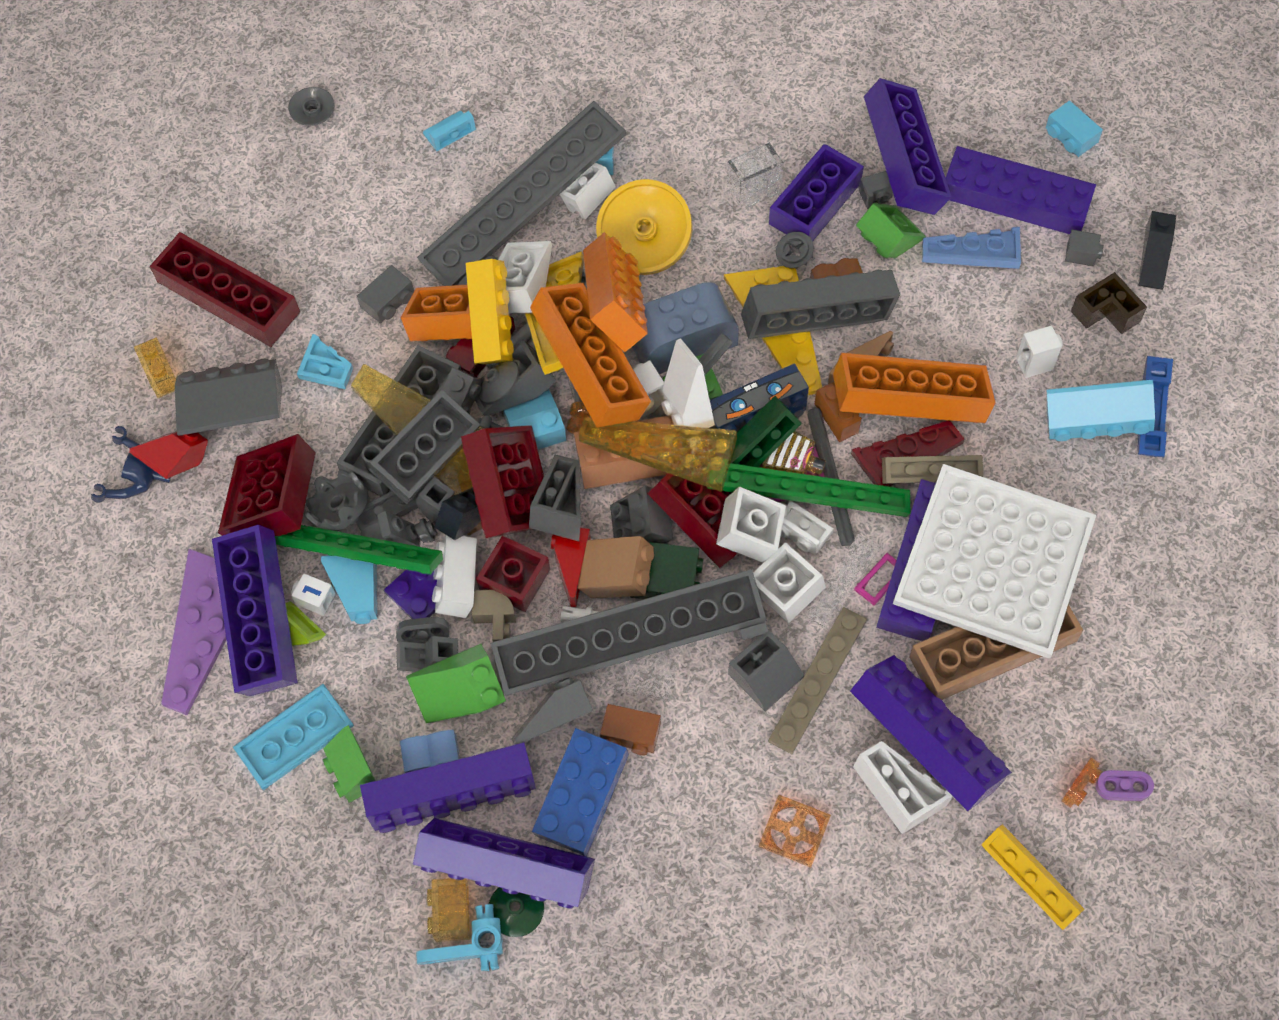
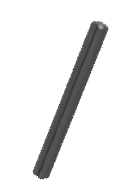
(824, 452)

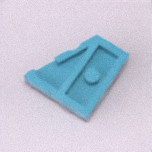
(324, 365)

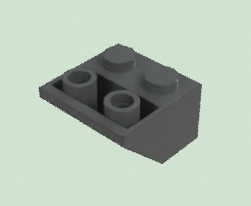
(641, 516)
(765, 670)

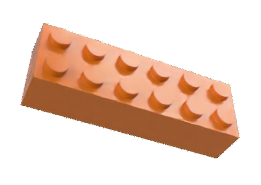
(614, 291)
(589, 356)
(913, 388)

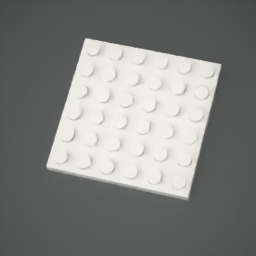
(995, 560)

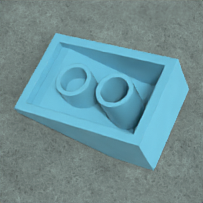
(543, 416)

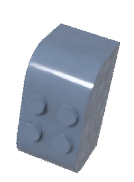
(690, 314)

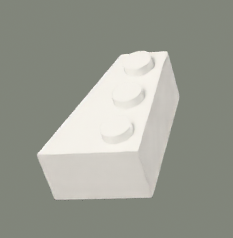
(899, 787)

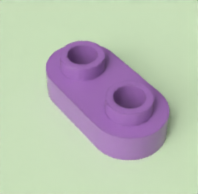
(1123, 785)

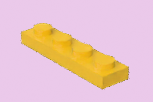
(1032, 877)

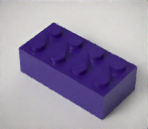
(816, 193)

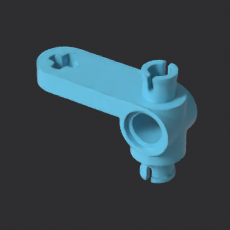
(484, 924)

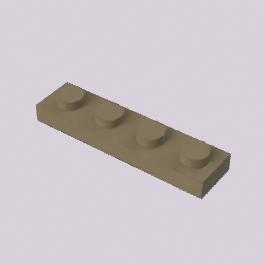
(926, 467)

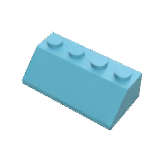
(1100, 410)

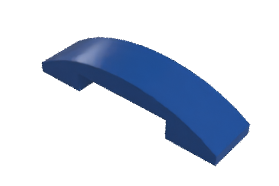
(1160, 372)

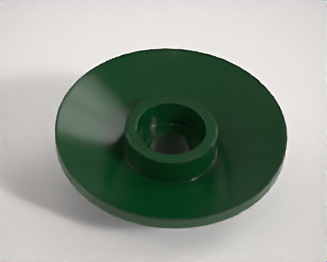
(516, 922)

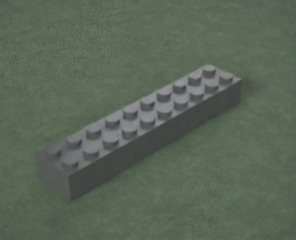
(628, 632)

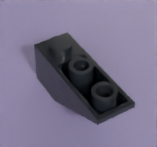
(458, 515)

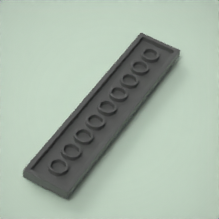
(522, 194)

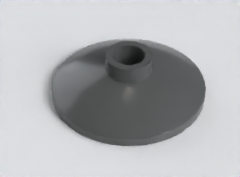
(308, 99)
(499, 382)

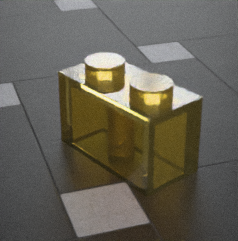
(156, 367)
(449, 910)

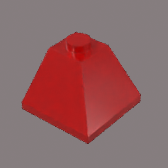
(172, 453)

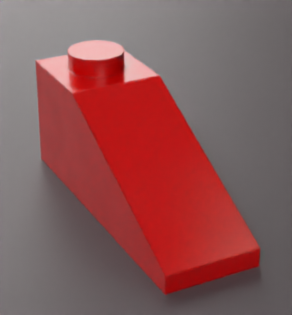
(569, 559)

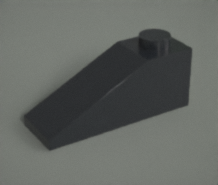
(1157, 249)

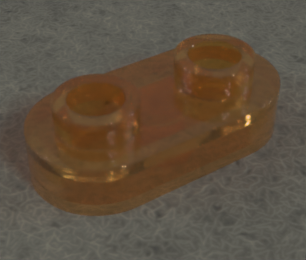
(1076, 793)

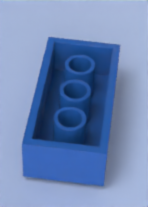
(580, 792)

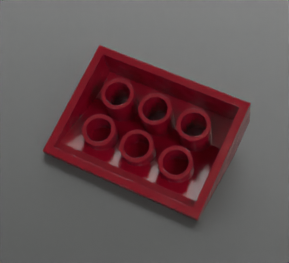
(503, 476)
(269, 487)
(695, 511)

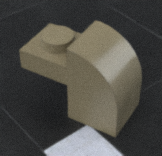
(496, 609)

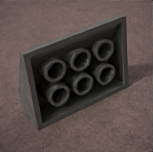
(227, 396)

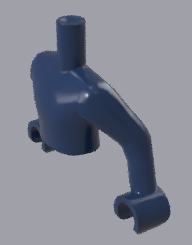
(133, 470)

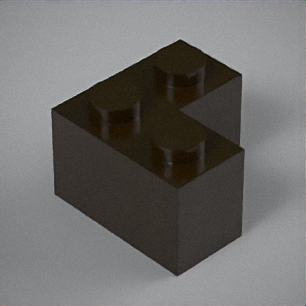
(1111, 300)

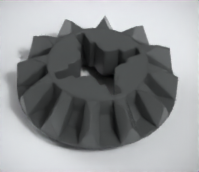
(797, 240)

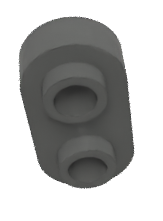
(421, 629)

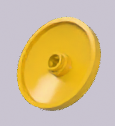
(648, 223)

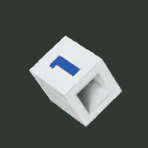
(312, 594)

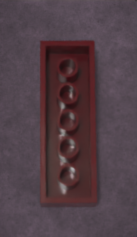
(225, 289)

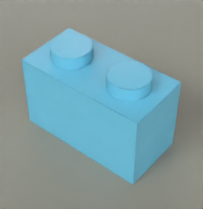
(1073, 129)

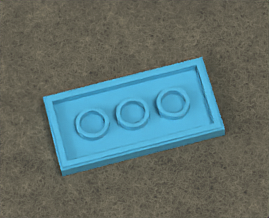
(292, 736)

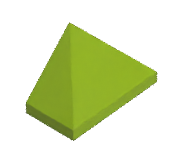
(301, 627)

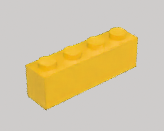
(489, 311)

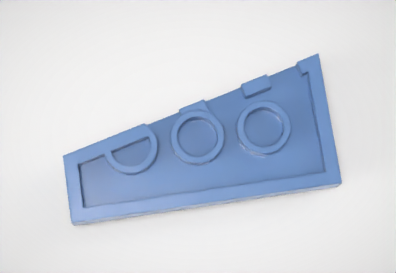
(986, 250)

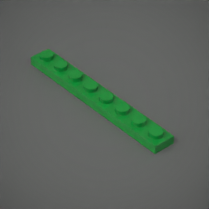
(819, 490)
(362, 549)

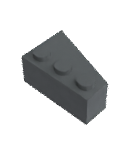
(558, 500)

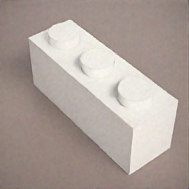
(455, 576)

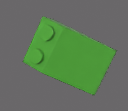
(456, 686)

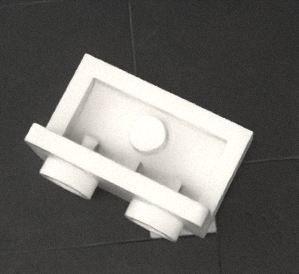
(804, 529)

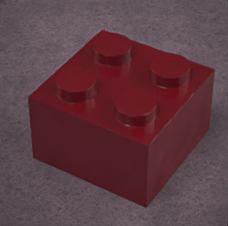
(514, 572)

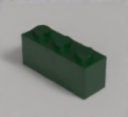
(764, 433)

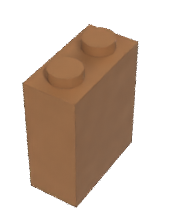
(616, 567)

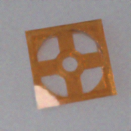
(806, 858)

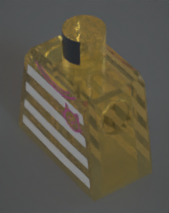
(795, 456)

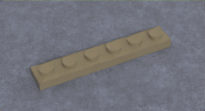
(817, 680)

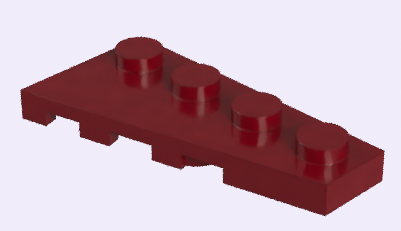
(928, 441)

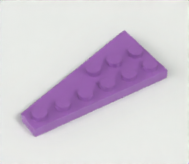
(197, 633)

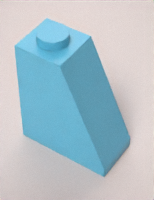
(355, 585)

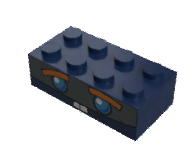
(739, 406)

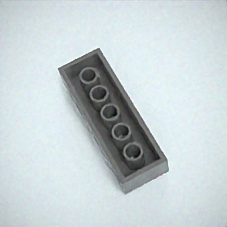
(819, 303)
(423, 373)

